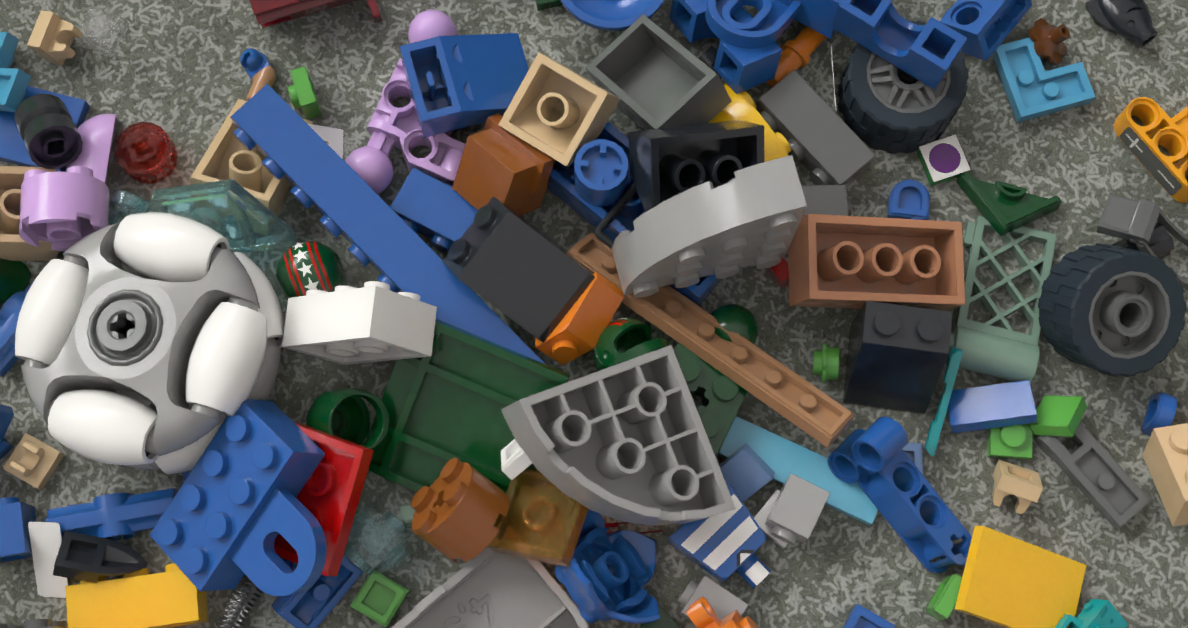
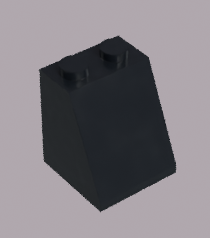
(518, 269)
(896, 356)

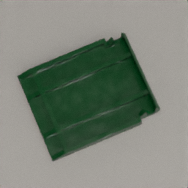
(453, 408)

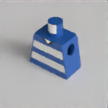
(724, 544)

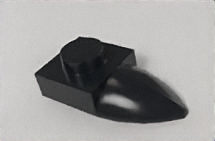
(89, 556)

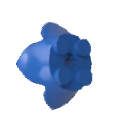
(610, 574)

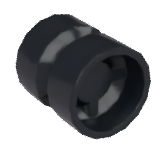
(48, 131)

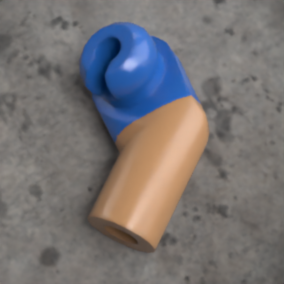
(258, 69)

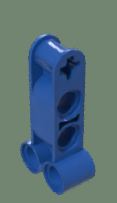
(901, 493)

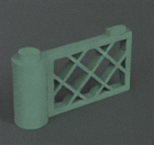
(1000, 349)

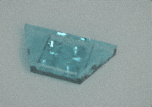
(229, 211)

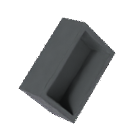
(658, 79)

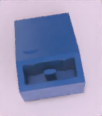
(462, 78)

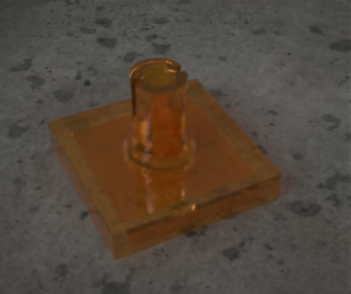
(539, 521)

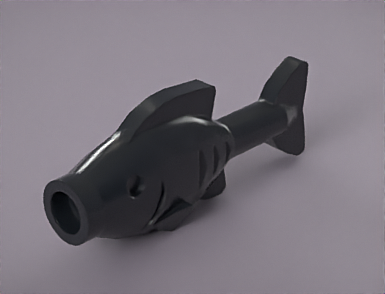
(1125, 17)

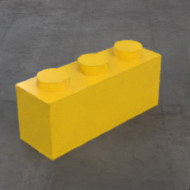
(137, 601)

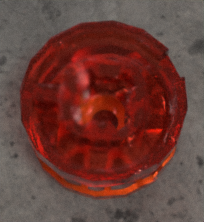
(145, 152)

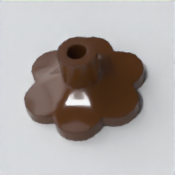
(1049, 40)

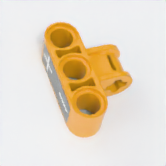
(1162, 131)

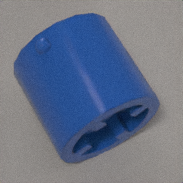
(601, 172)

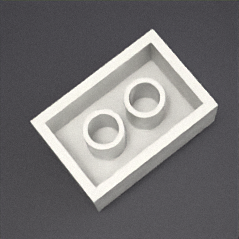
(360, 324)

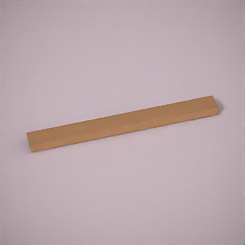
(738, 360)

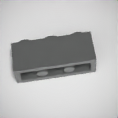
(814, 132)

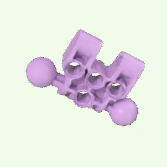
(400, 126)

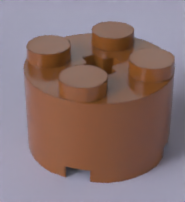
(458, 511)

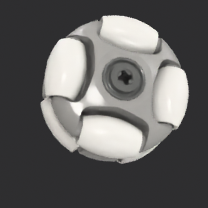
(148, 341)

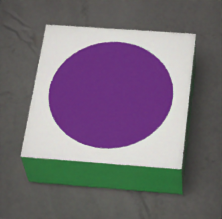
(943, 160)

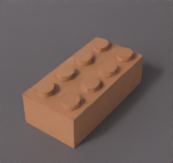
(876, 259)

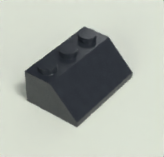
(685, 156)

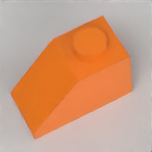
(583, 322)

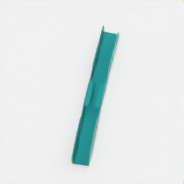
(949, 380)

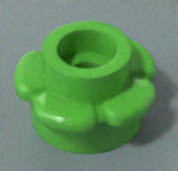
(826, 363)

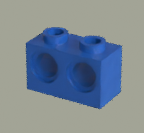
(984, 23)

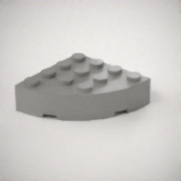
(713, 230)
(625, 443)

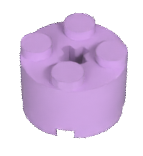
(62, 206)

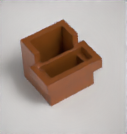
(502, 167)

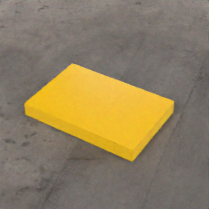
(1017, 582)

